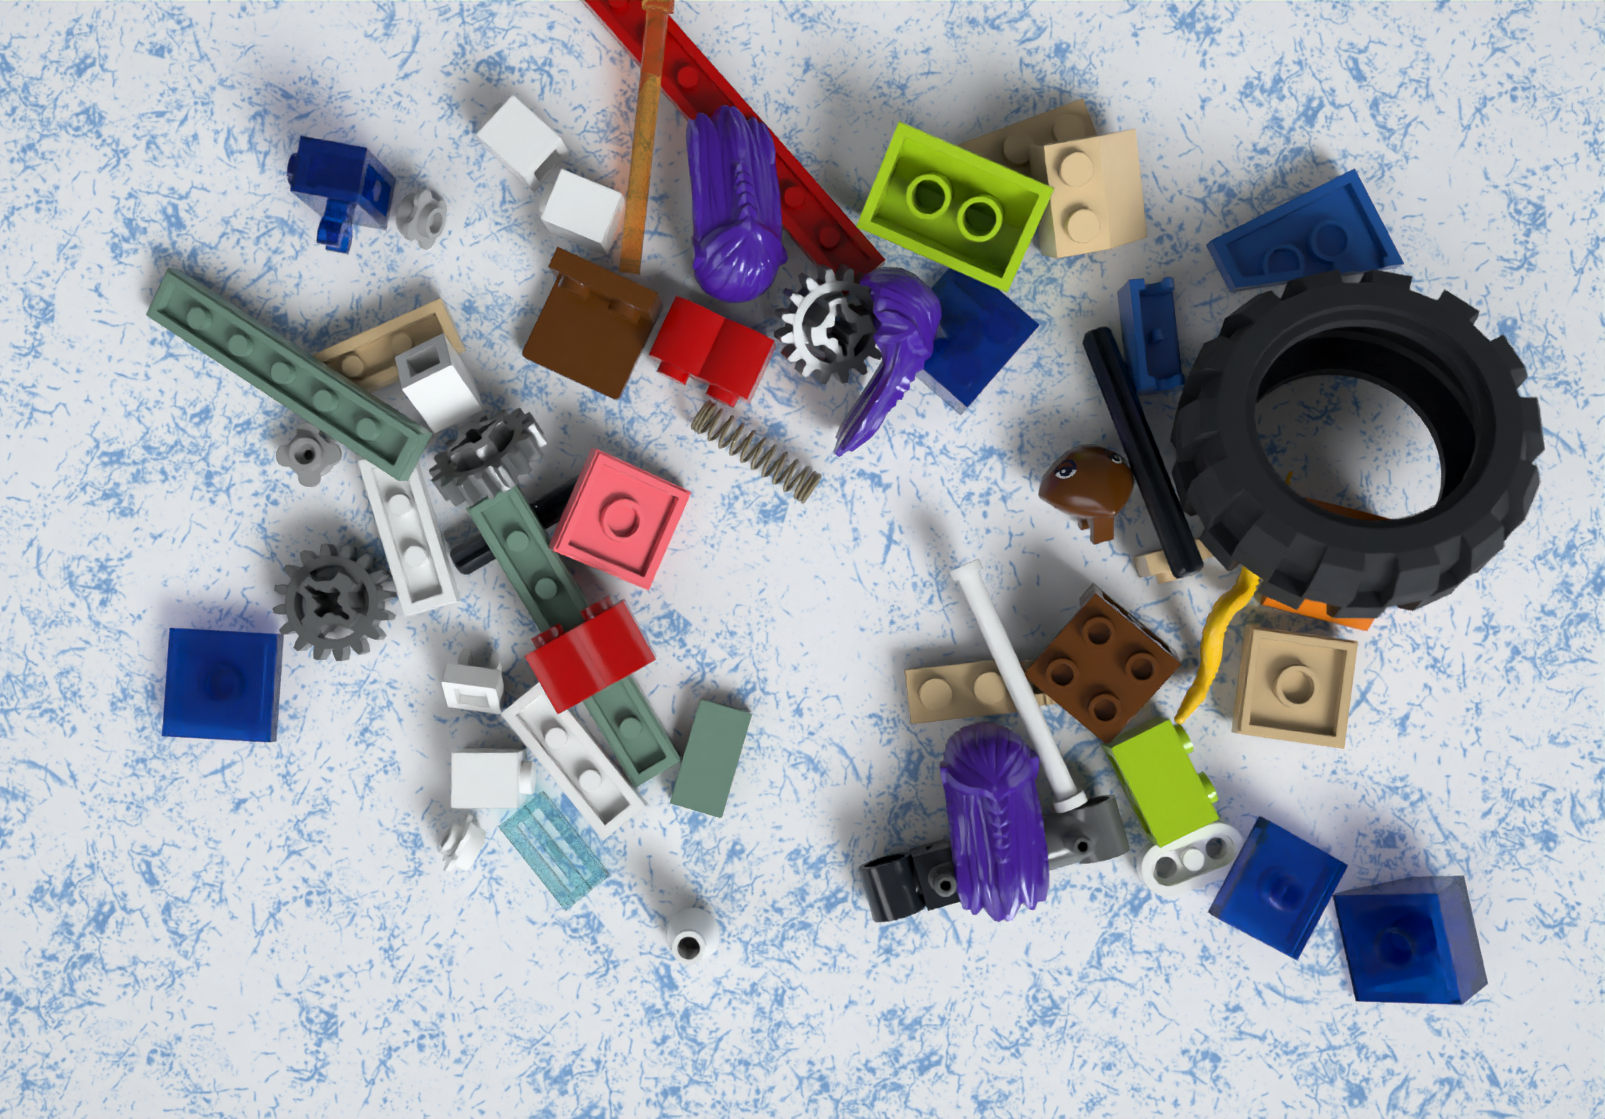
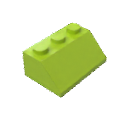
(954, 206)

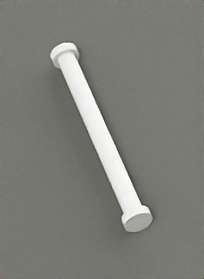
(1018, 687)

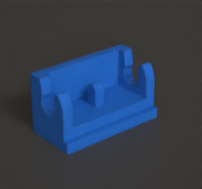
(1150, 336)

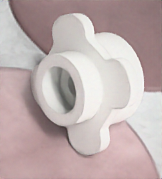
(461, 844)

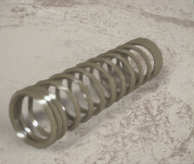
(704, 415)

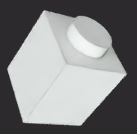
(522, 142)
(582, 211)
(438, 383)
(491, 777)

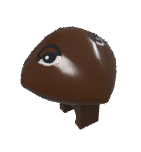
(1089, 485)

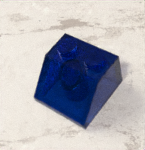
(973, 339)
(1411, 941)

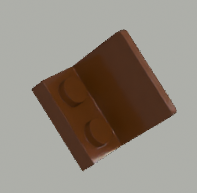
(592, 325)
(1103, 665)

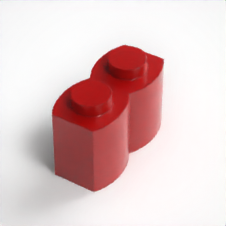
(712, 351)
(589, 655)

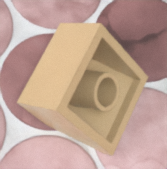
(1094, 196)

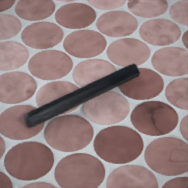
(1142, 453)

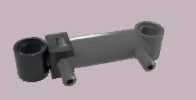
(925, 877)

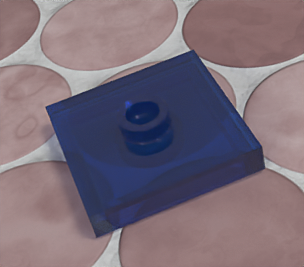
(222, 685)
(1277, 888)

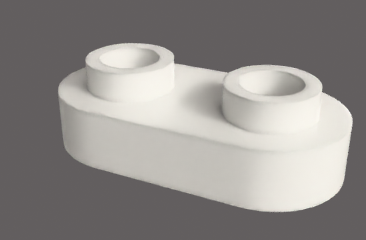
(1189, 860)

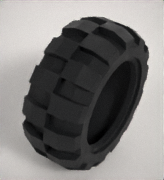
(1418, 352)

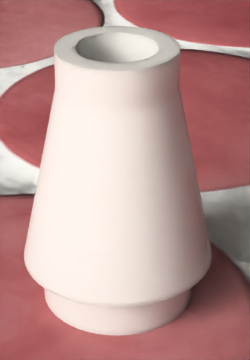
(695, 924)

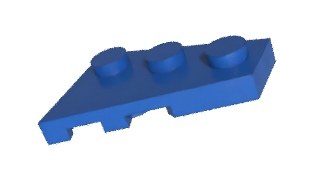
(1307, 236)

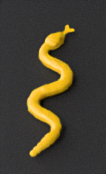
(1213, 636)

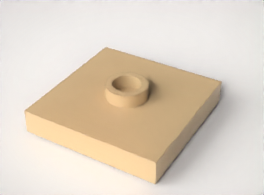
(1294, 686)

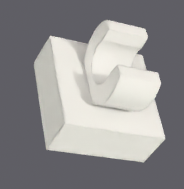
(474, 686)

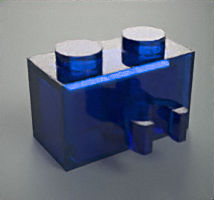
(341, 186)

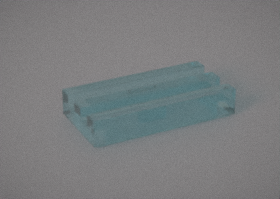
(537, 862)

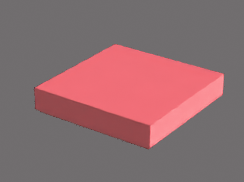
(619, 519)

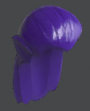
(734, 205)
(905, 335)
(995, 820)

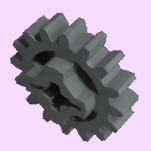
(814, 311)
(487, 457)
(318, 618)

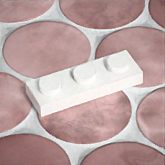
(410, 539)
(575, 761)

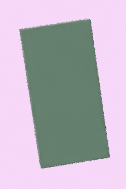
(711, 758)

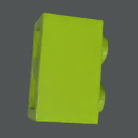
(1161, 780)

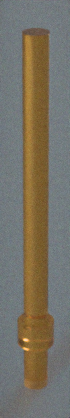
(644, 133)

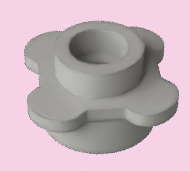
(421, 218)
(324, 455)

